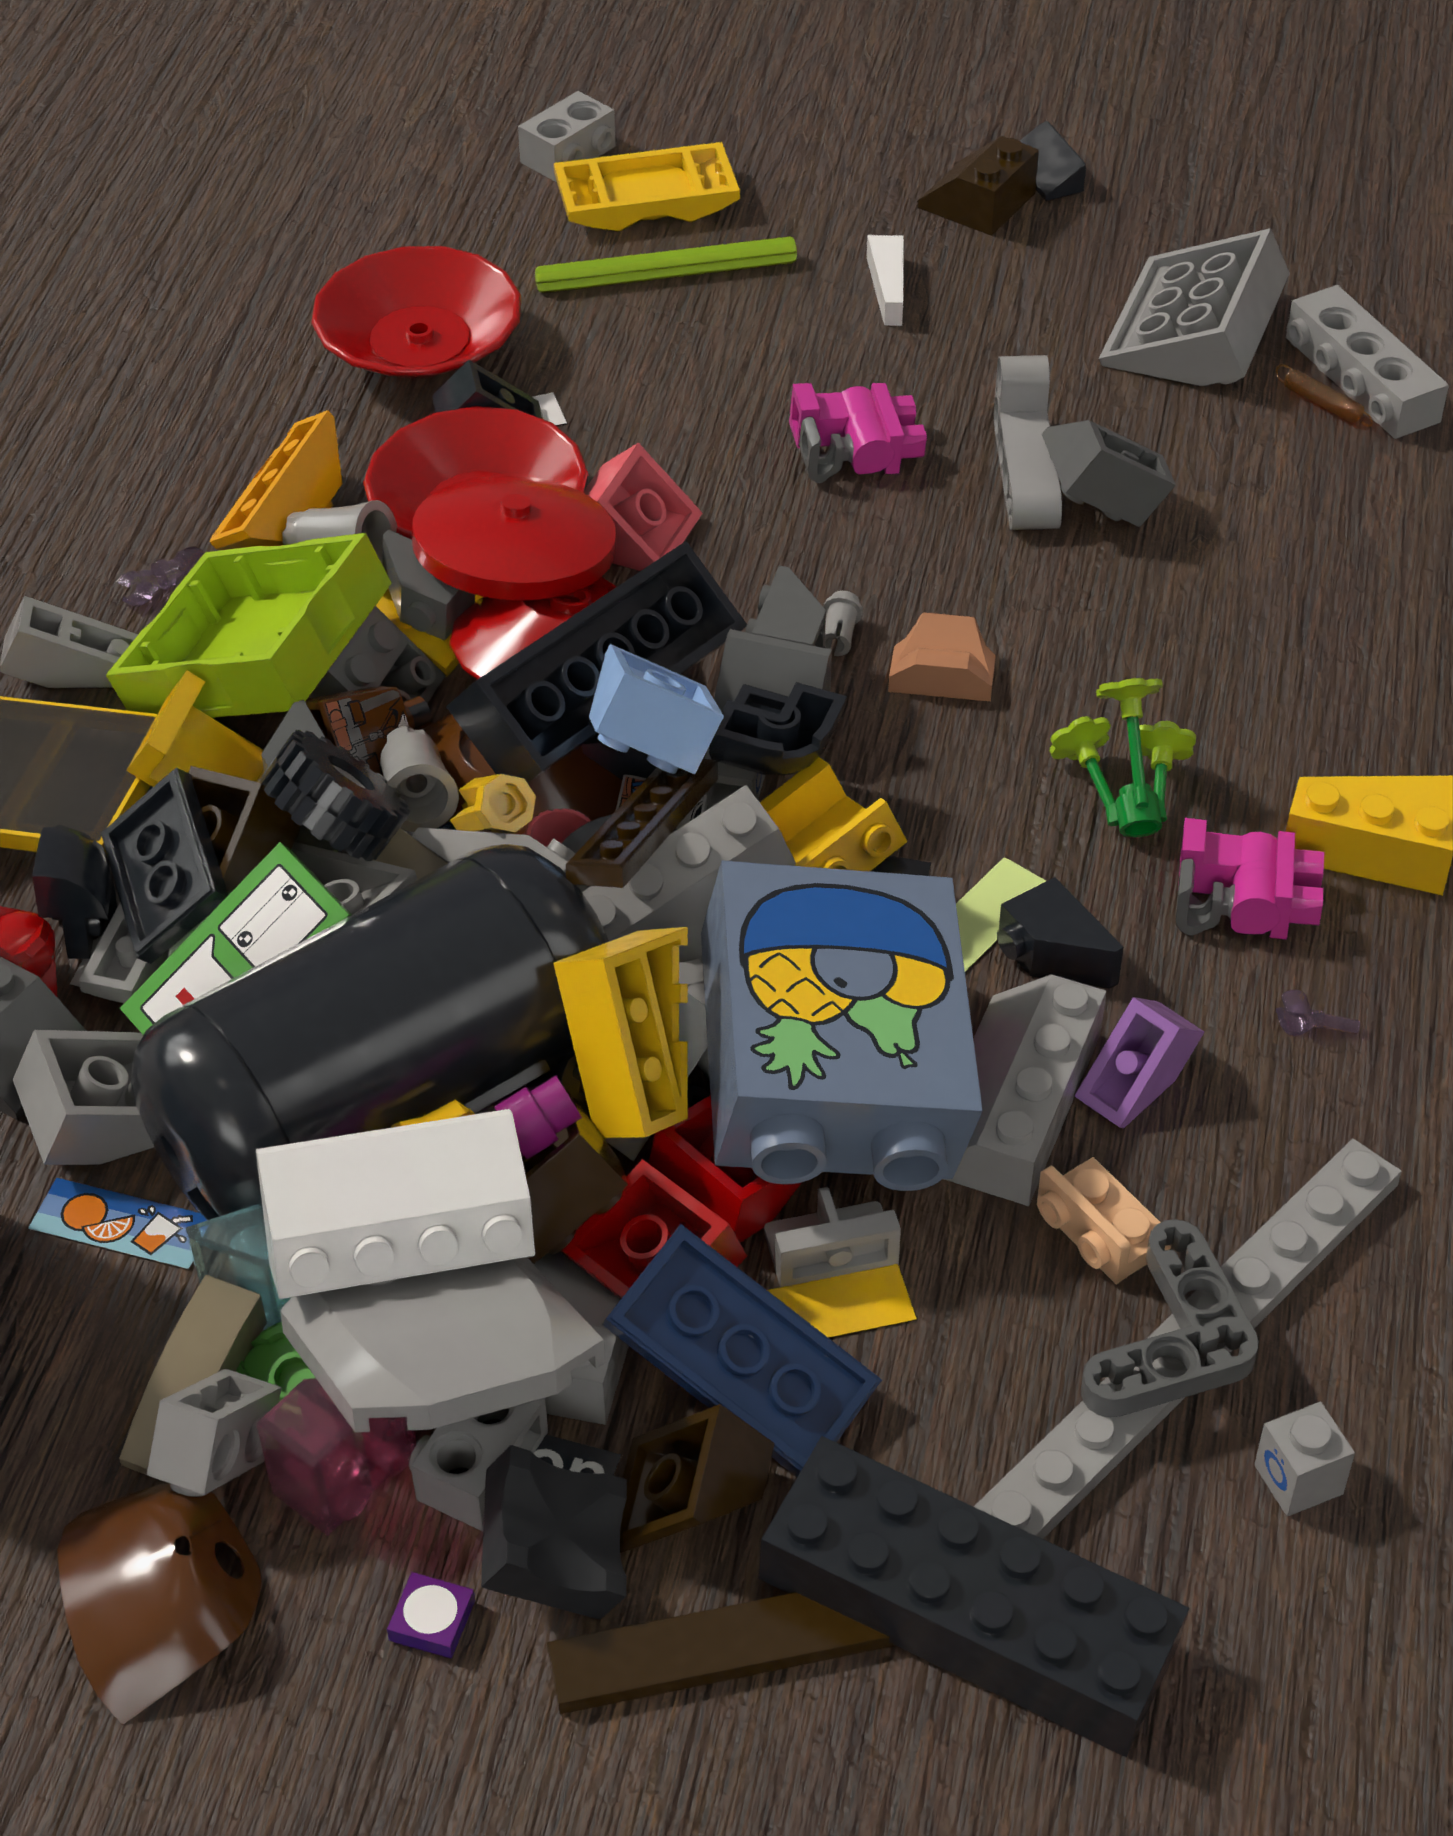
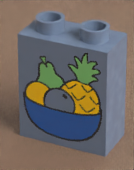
(838, 1025)

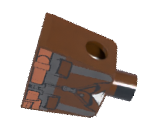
(365, 717)

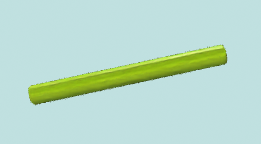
(665, 264)

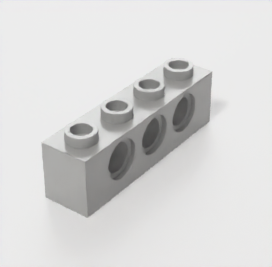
(1367, 361)

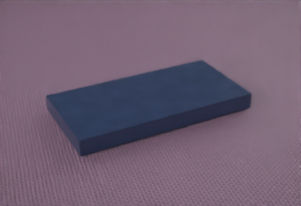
(741, 1348)

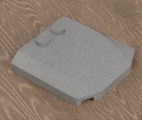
(441, 1343)

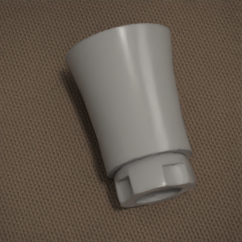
(315, 523)
(417, 772)

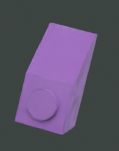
(1138, 1061)

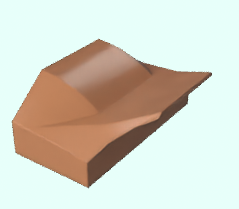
(943, 659)

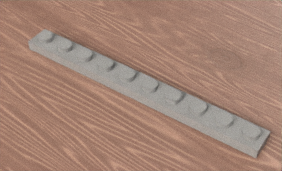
(1261, 1273)

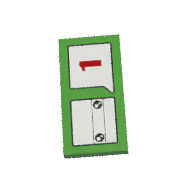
(259, 919)

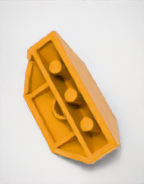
(293, 479)

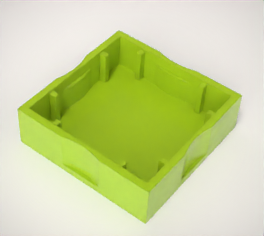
(254, 626)

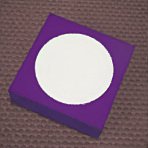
(431, 1615)

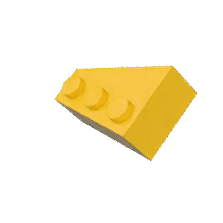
(1378, 827)
(626, 1030)

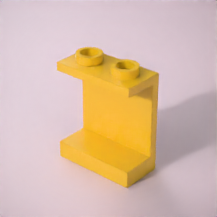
(188, 738)
(829, 827)

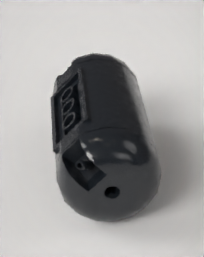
(367, 1023)

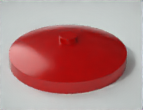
(513, 537)

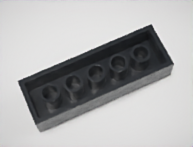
(541, 698)
(974, 1594)

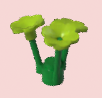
(1137, 808)

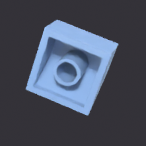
(653, 712)

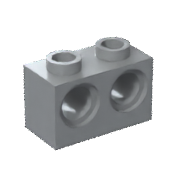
(566, 132)
(210, 1432)
(472, 1447)

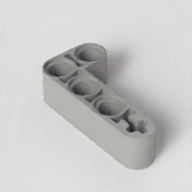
(1025, 464)

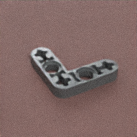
(1194, 1341)

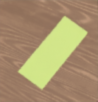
(981, 906)

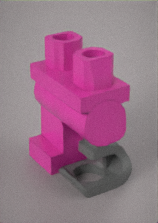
(859, 427)
(1250, 879)

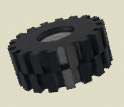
(335, 795)

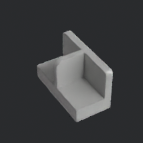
(833, 1241)

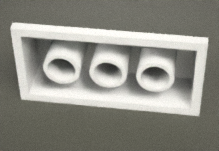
(394, 1203)

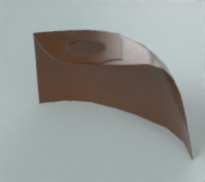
(139, 1607)

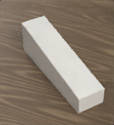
(886, 270)

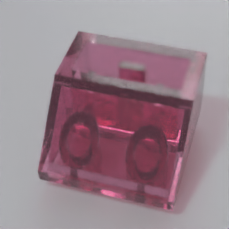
(324, 1464)

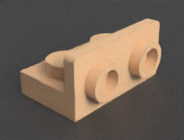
(1098, 1217)

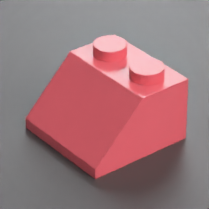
(645, 506)

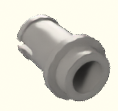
(842, 614)

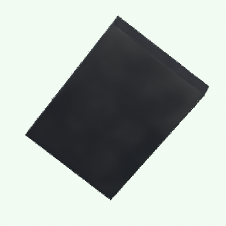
(164, 866)

